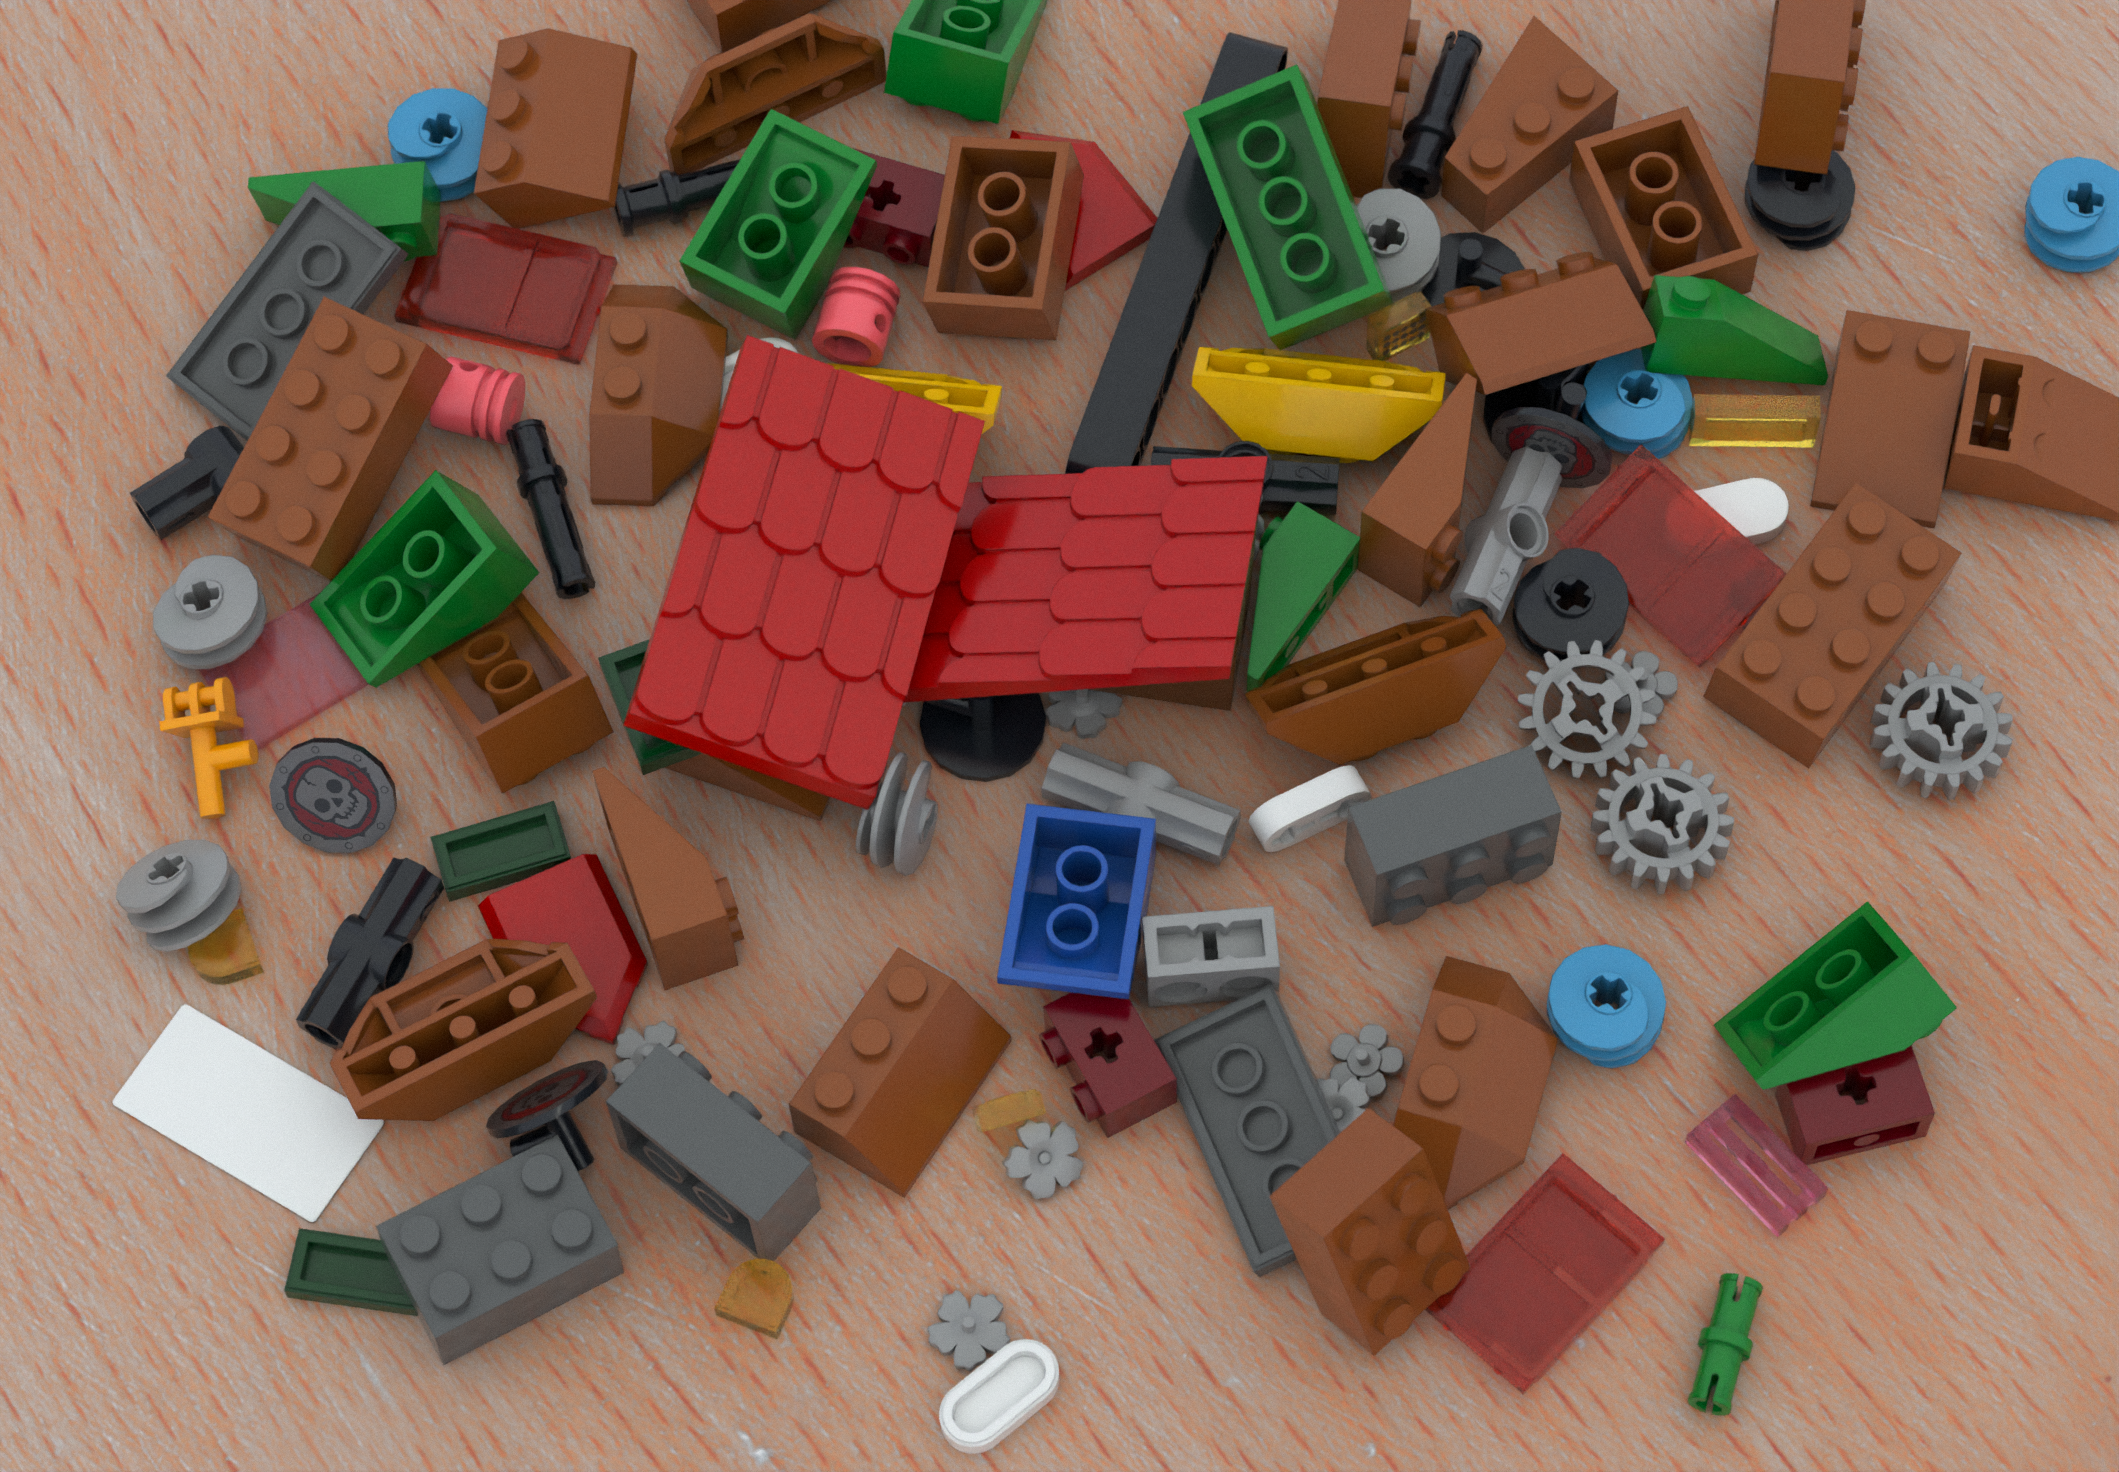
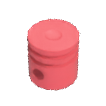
(856, 317)
(479, 401)

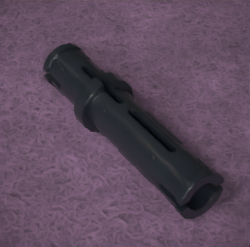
(544, 488)

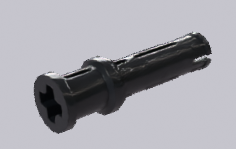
(1432, 132)
(669, 196)

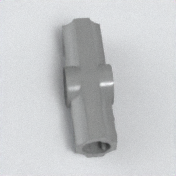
(1507, 534)
(1142, 790)

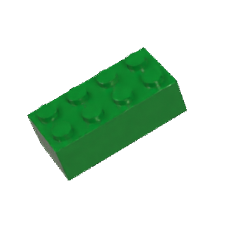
(1288, 207)

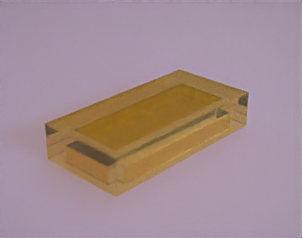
(1754, 420)

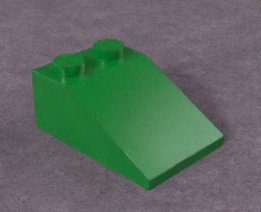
(962, 54)
(779, 224)
(423, 581)
(1836, 1005)

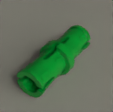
(1725, 1344)

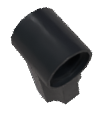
(191, 484)

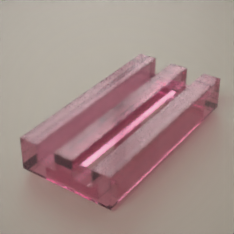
(1739, 1182)

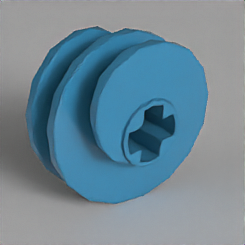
(443, 131)
(2074, 215)
(1657, 419)
(1601, 1033)

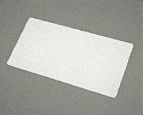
(247, 1112)

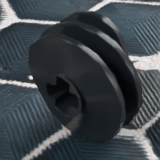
(1801, 206)
(1569, 600)

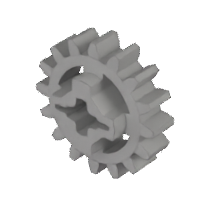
(1610, 692)
(1922, 747)
(1673, 800)

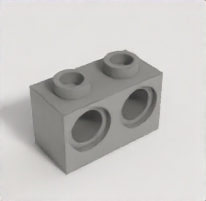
(1209, 955)

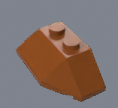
(784, 69)
(652, 392)
(1380, 687)
(461, 1029)
(1475, 1078)

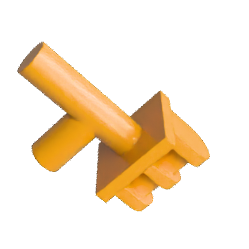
(202, 729)

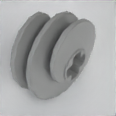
(1412, 239)
(210, 613)
(898, 821)
(180, 893)

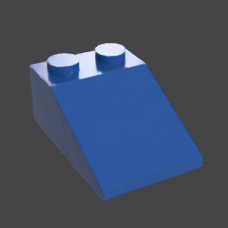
(1078, 901)

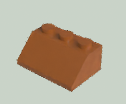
(554, 127)
(1537, 323)
(899, 1073)

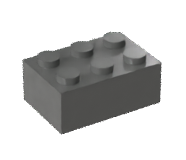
(1452, 837)
(715, 1152)
(500, 1249)

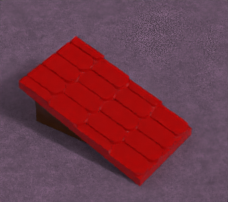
(805, 574)
(1097, 584)

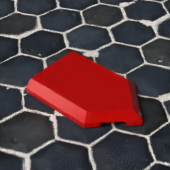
(1109, 215)
(578, 908)

